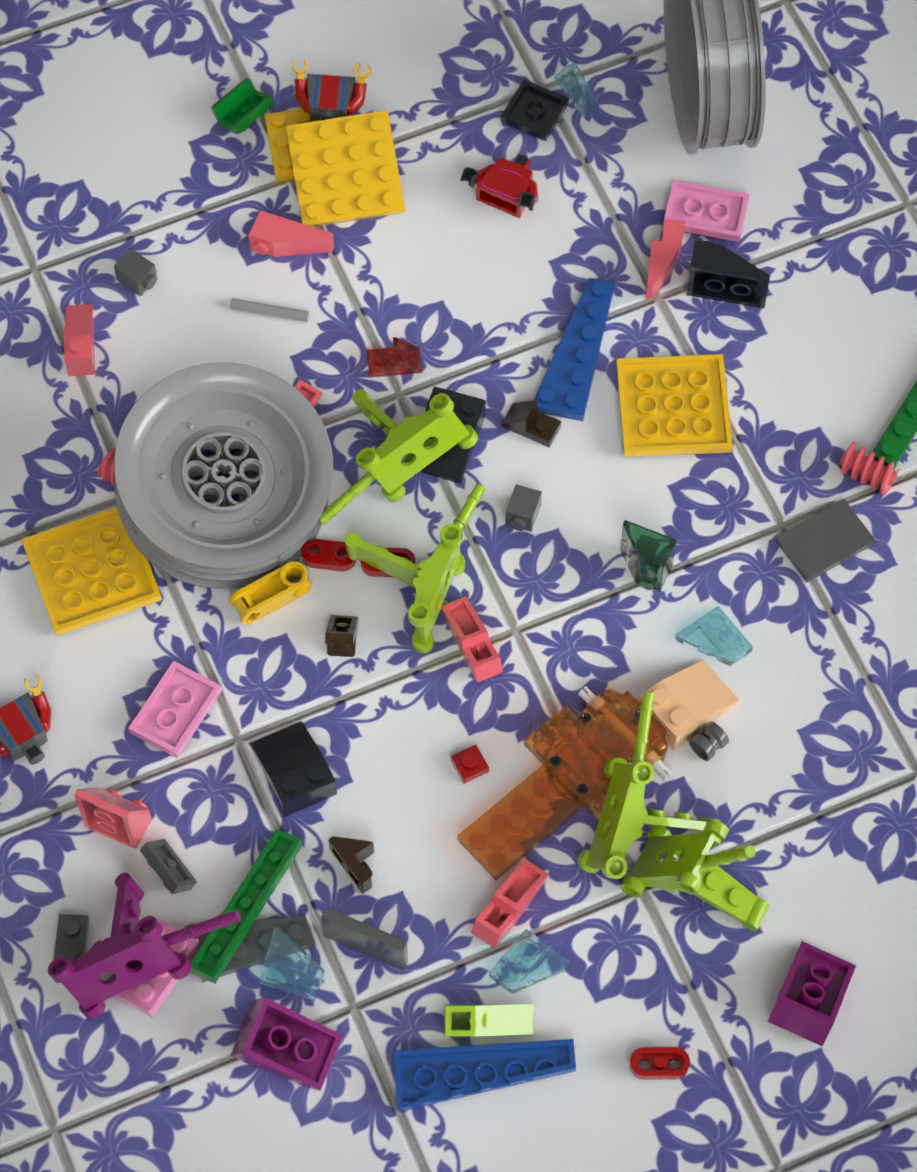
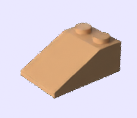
(690, 702)

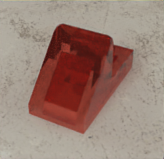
(395, 360)

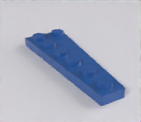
(572, 368)
(461, 1071)

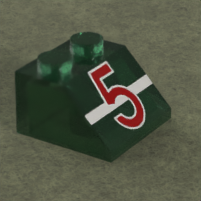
(647, 555)

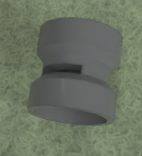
(709, 741)

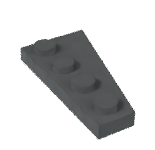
(257, 940)

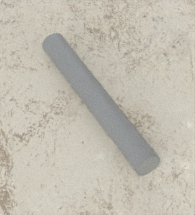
(267, 309)

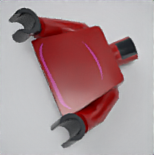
(505, 185)

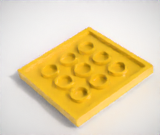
(345, 169)
(674, 405)
(89, 571)

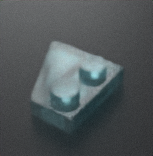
(577, 89)
(717, 637)
(527, 963)
(290, 967)

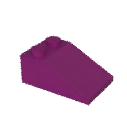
(812, 993)
(286, 1043)

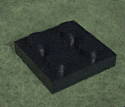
(534, 110)

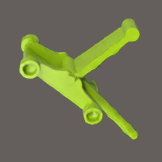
(403, 439)
(430, 578)
(624, 807)
(696, 872)

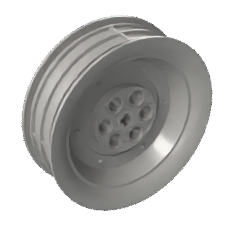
(716, 71)
(219, 411)

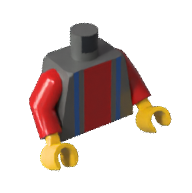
(330, 95)
(25, 725)

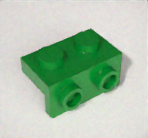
(241, 107)

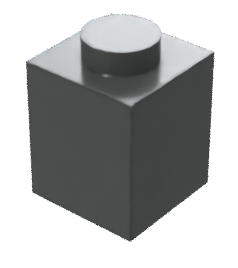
(135, 272)
(523, 508)

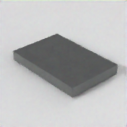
(825, 540)
(364, 938)

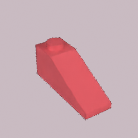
(284, 237)
(79, 340)

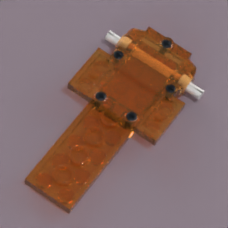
(569, 779)

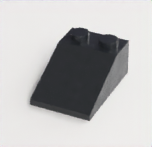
(725, 276)
(454, 462)
(294, 768)

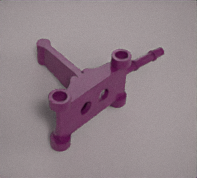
(132, 952)

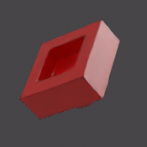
(469, 764)

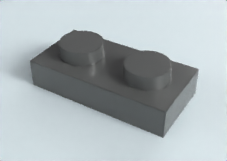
(168, 866)
(71, 936)

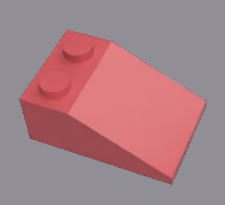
(112, 815)

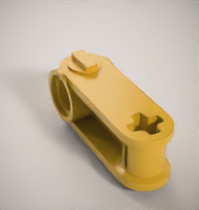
(271, 592)

